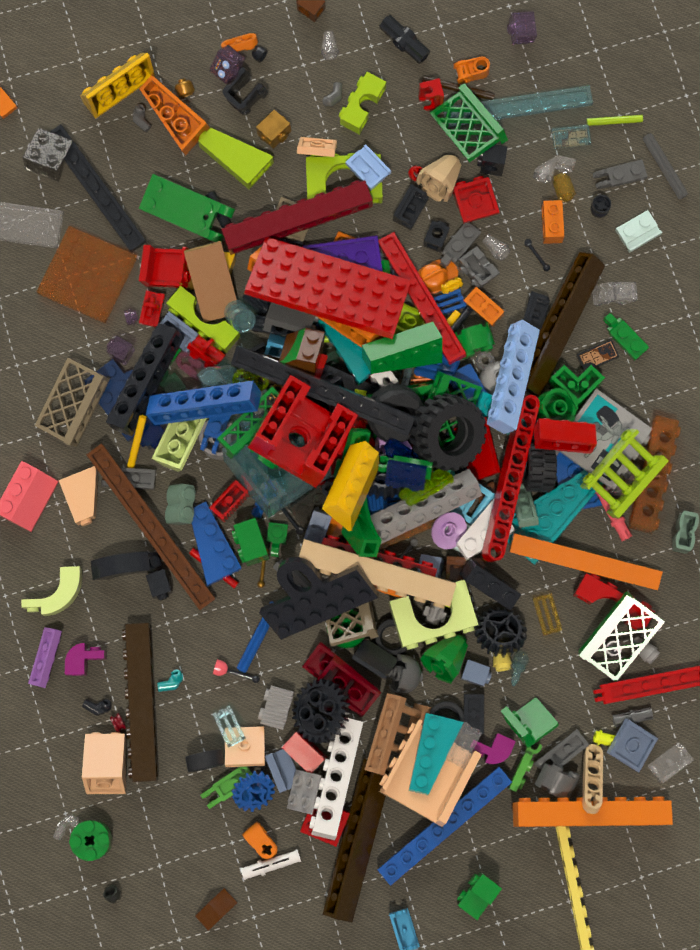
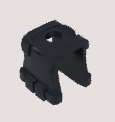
(239, 82)

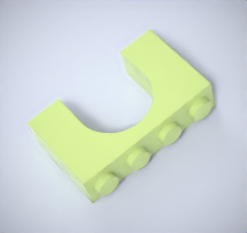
(412, 632)

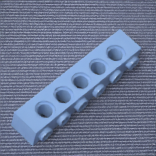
(513, 377)

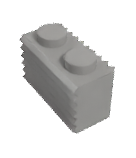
(276, 707)

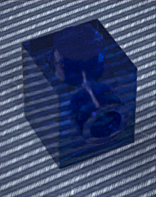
(151, 435)

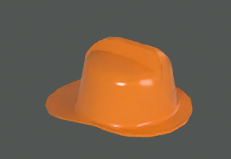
(435, 275)

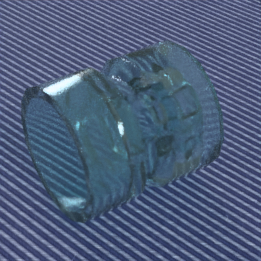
(239, 316)

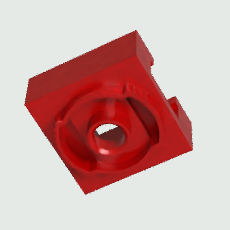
(321, 430)

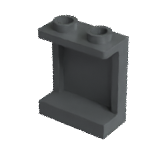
(288, 318)

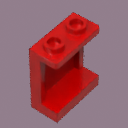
(164, 267)

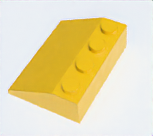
(118, 85)

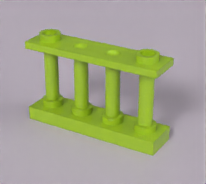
(642, 477)

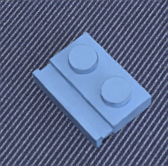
(368, 167)

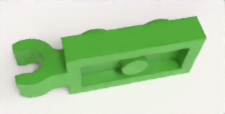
(524, 765)

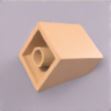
(104, 763)

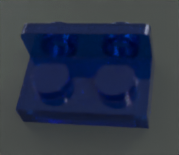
(406, 475)

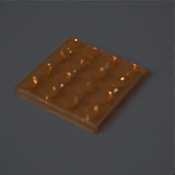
(87, 274)

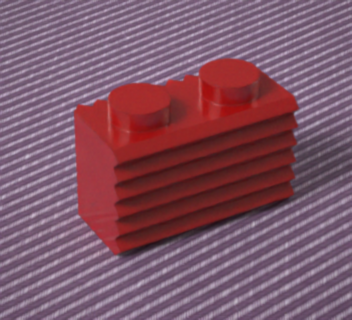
(229, 501)

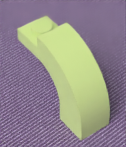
(63, 597)

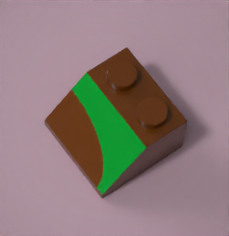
(303, 350)

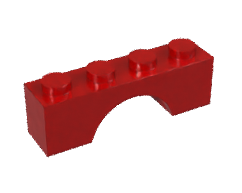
(593, 589)

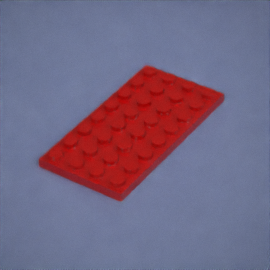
(328, 287)

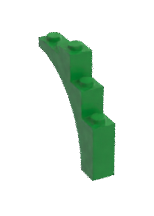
(363, 535)

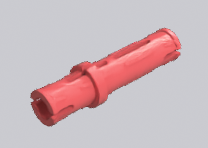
(618, 524)

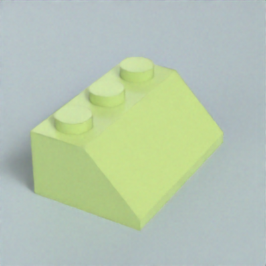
(177, 443)

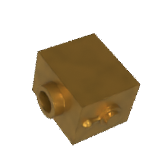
(274, 129)

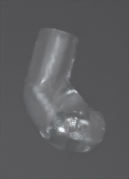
(63, 824)

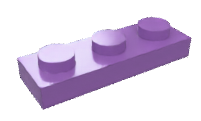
(45, 657)

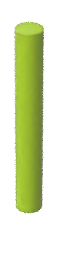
(614, 120)

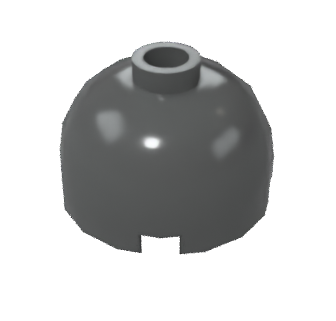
(405, 675)

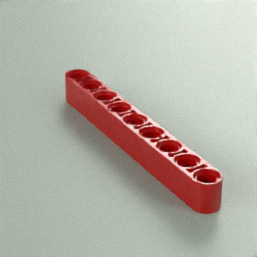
(505, 485)

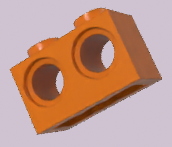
(552, 221)

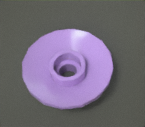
(456, 529)

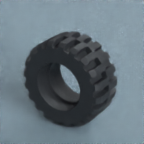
(468, 437)

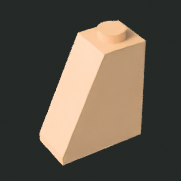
(81, 495)

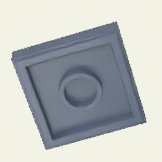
(632, 745)

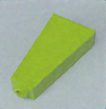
(236, 157)

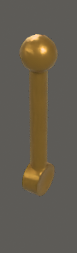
(261, 584)

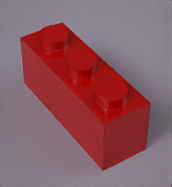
(565, 435)

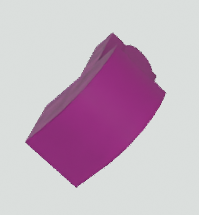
(77, 659)
(499, 750)

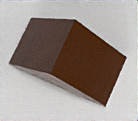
(216, 909)

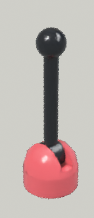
(221, 668)

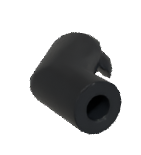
(98, 708)

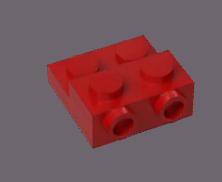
(475, 199)

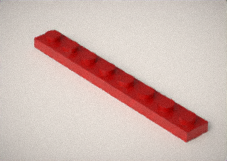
(421, 296)

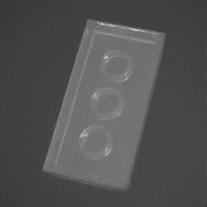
(30, 225)

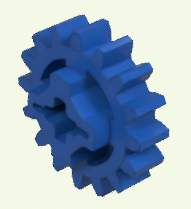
(253, 791)

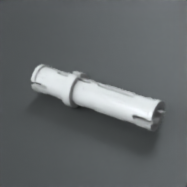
(248, 872)

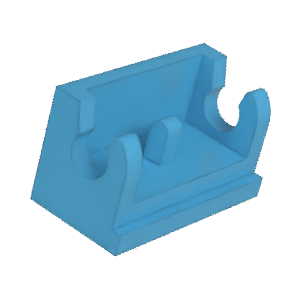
(404, 930)

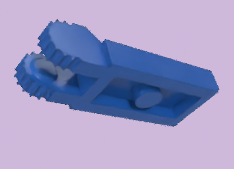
(214, 429)

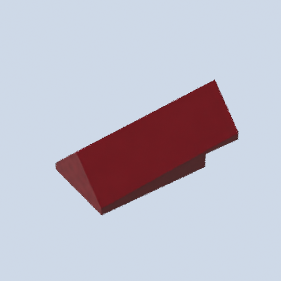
(328, 666)

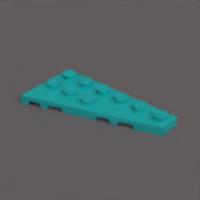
(556, 511)

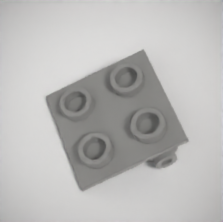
(304, 792)

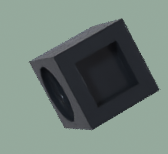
(436, 243)
(159, 585)

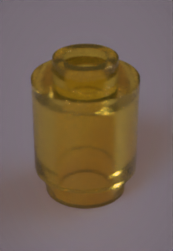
(563, 187)

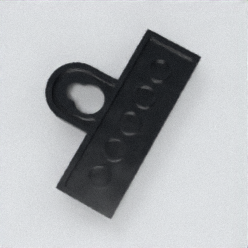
(317, 602)

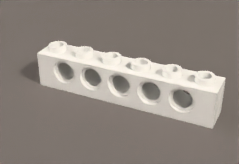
(329, 828)

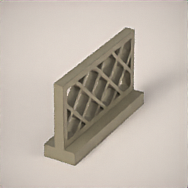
(83, 412)
(367, 622)

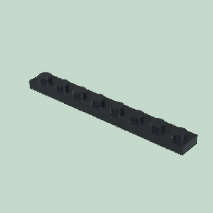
(101, 195)

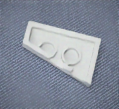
(473, 540)

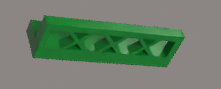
(247, 436)

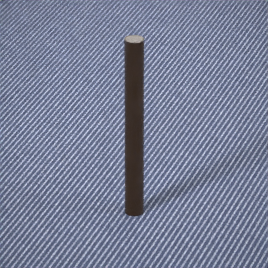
(454, 87)

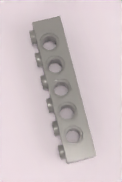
(402, 518)

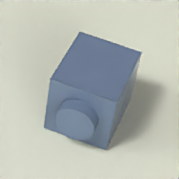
(476, 673)

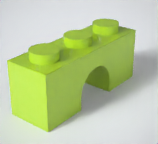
(369, 88)

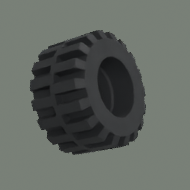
(540, 470)

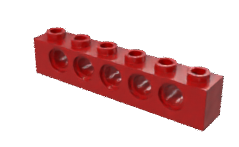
(388, 557)

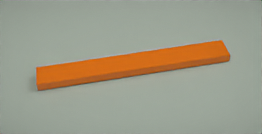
(585, 561)

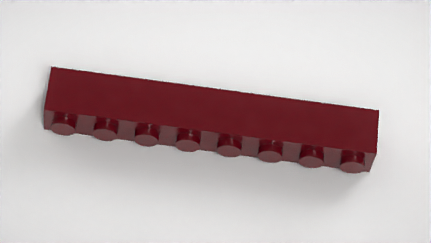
(297, 217)

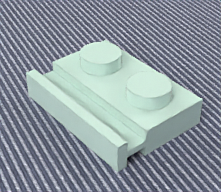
(638, 231)

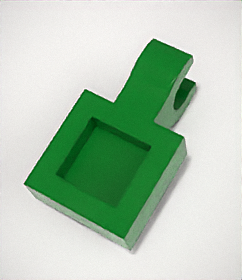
(276, 535)

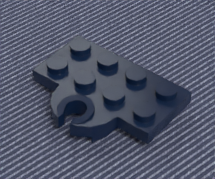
(113, 388)

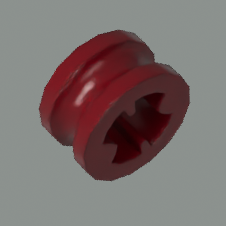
(118, 722)

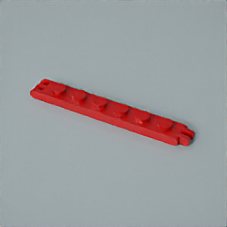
(649, 685)

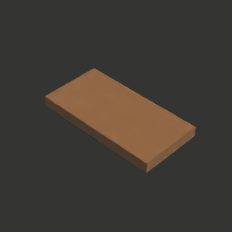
(210, 279)

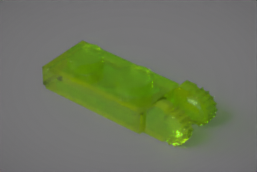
(438, 480)

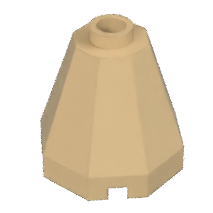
(440, 177)

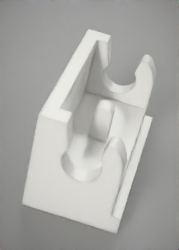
(383, 379)

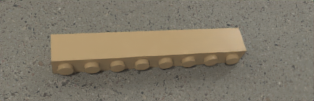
(380, 573)

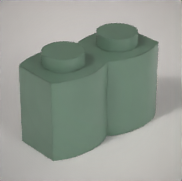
(180, 507)
(685, 527)

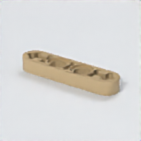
(590, 778)

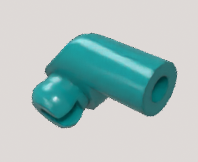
(173, 682)

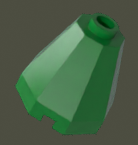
(446, 658)

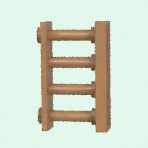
(387, 729)

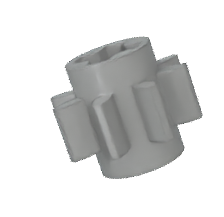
(434, 615)

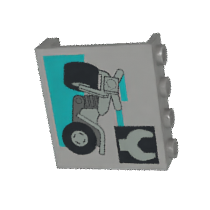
(610, 423)

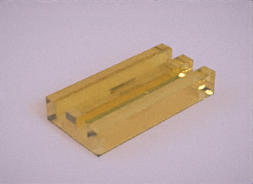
(554, 612)

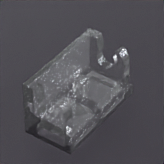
(463, 745)
(670, 763)

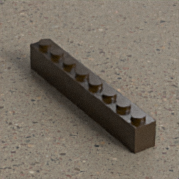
(563, 319)
(141, 702)
(355, 847)

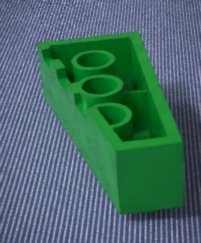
(406, 350)

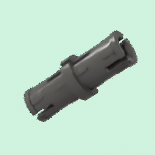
(634, 716)

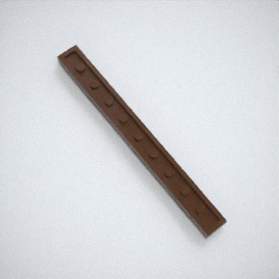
(151, 526)

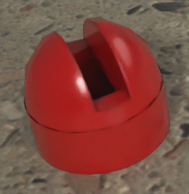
(416, 169)

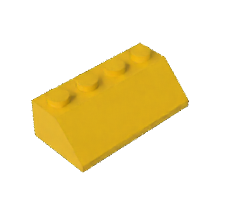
(352, 484)

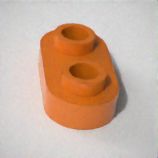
(243, 42)

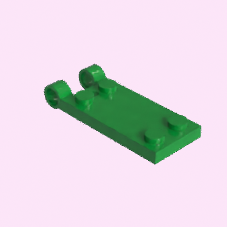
(183, 207)

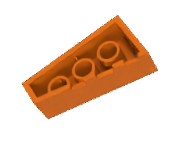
(176, 116)

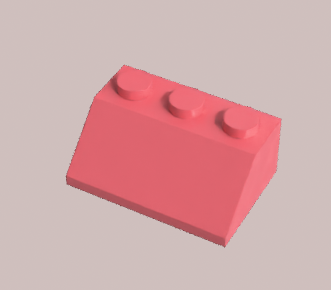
(26, 496)

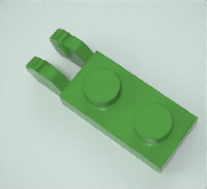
(226, 785)

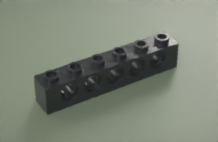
(144, 379)

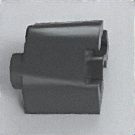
(477, 268)
(556, 781)

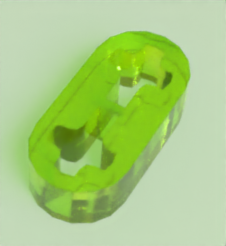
(248, 375)

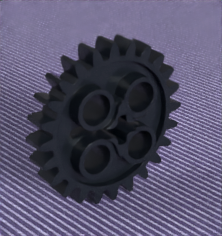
(311, 726)

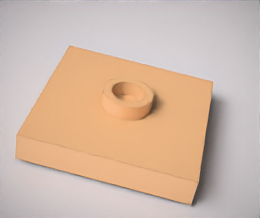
(317, 146)
(247, 752)

